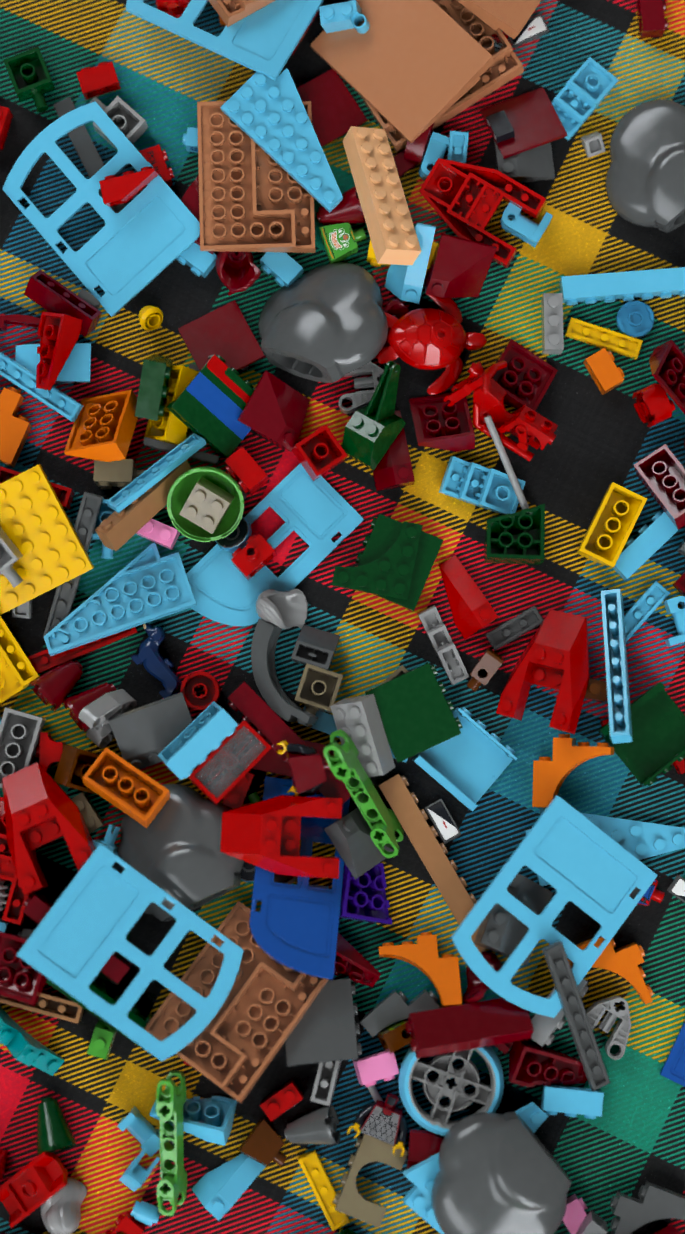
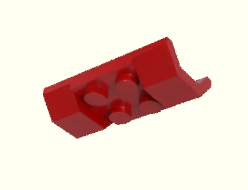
(33, 1186)

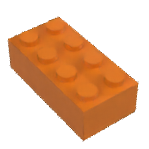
(126, 787)

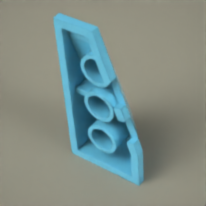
(408, 280)
(207, 1118)
(225, 1184)

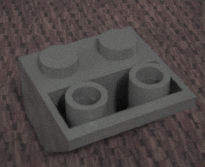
(315, 647)

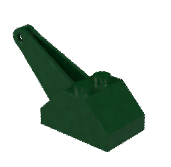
(375, 425)

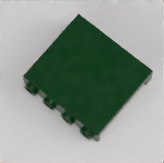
(383, 536)
(415, 712)

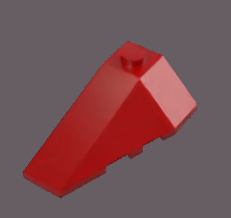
(58, 338)
(467, 603)

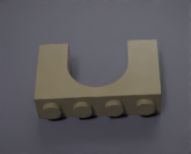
(349, 1199)

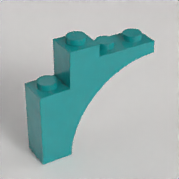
(26, 1048)

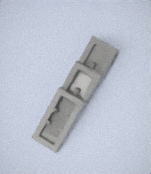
(443, 645)

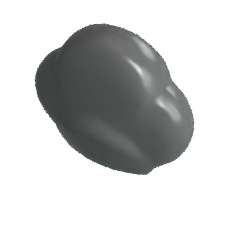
(649, 165)
(324, 323)
(181, 851)
(497, 1179)

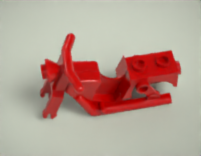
(489, 400)

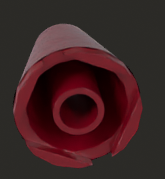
(346, 211)
(57, 683)
(79, 701)

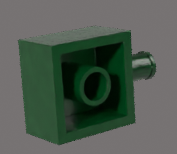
(30, 77)

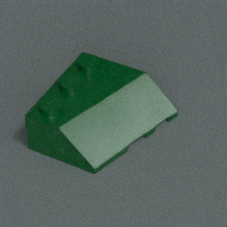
(153, 387)
(516, 537)

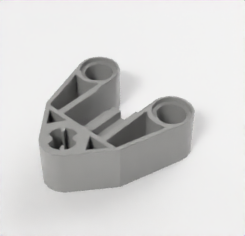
(362, 398)
(97, 714)
(621, 1031)

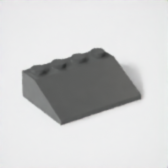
(149, 729)
(502, 930)

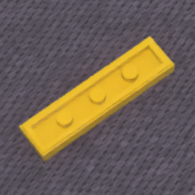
(603, 338)
(322, 1189)

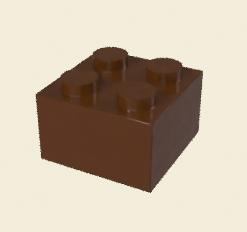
(73, 766)

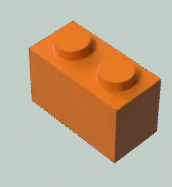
(604, 371)

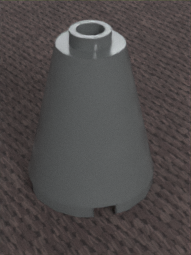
(315, 1128)

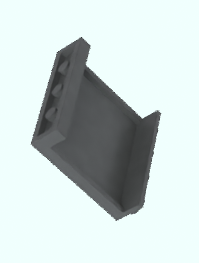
(327, 1028)

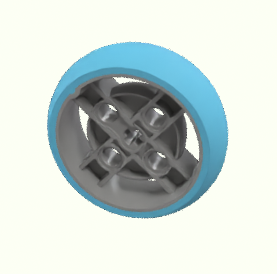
(437, 1120)

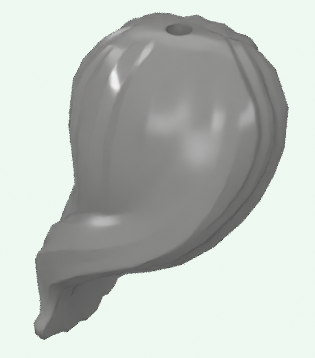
(283, 608)
(62, 1211)

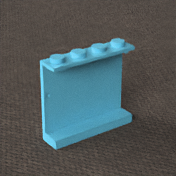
(468, 761)

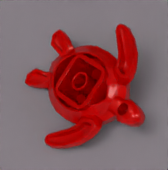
(431, 341)

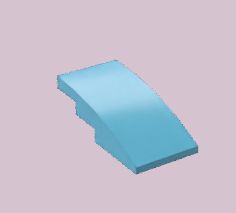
(582, 95)
(75, 369)
(480, 486)

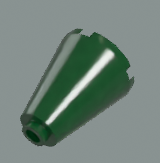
(52, 1128)

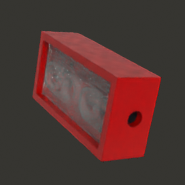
(229, 762)

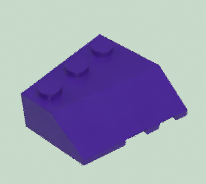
(365, 897)

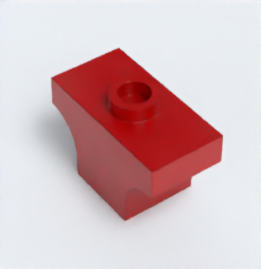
(49, 750)

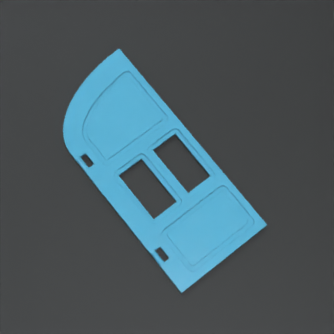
(307, 508)

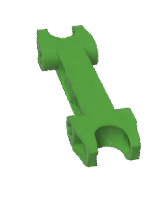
(346, 766)
(170, 1108)

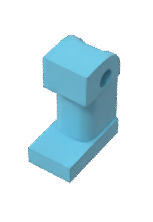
(436, 149)
(522, 226)
(678, 615)
(141, 1130)
(136, 1175)

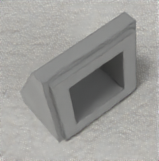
(593, 144)

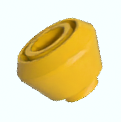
(150, 317)

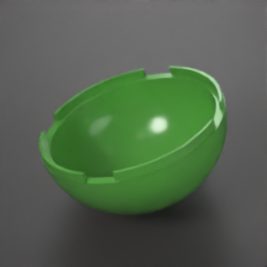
(182, 489)

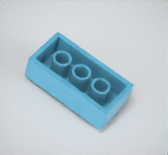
(198, 740)

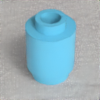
(145, 1213)

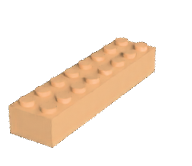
(381, 196)

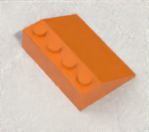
(104, 427)

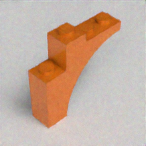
(13, 429)
(550, 775)
(424, 955)
(623, 962)

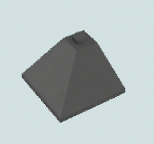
(529, 165)
(354, 843)

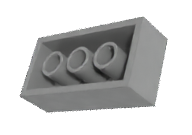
(364, 726)
(18, 740)

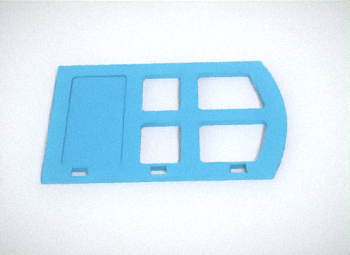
(257, 41)
(133, 242)
(583, 869)
(93, 923)

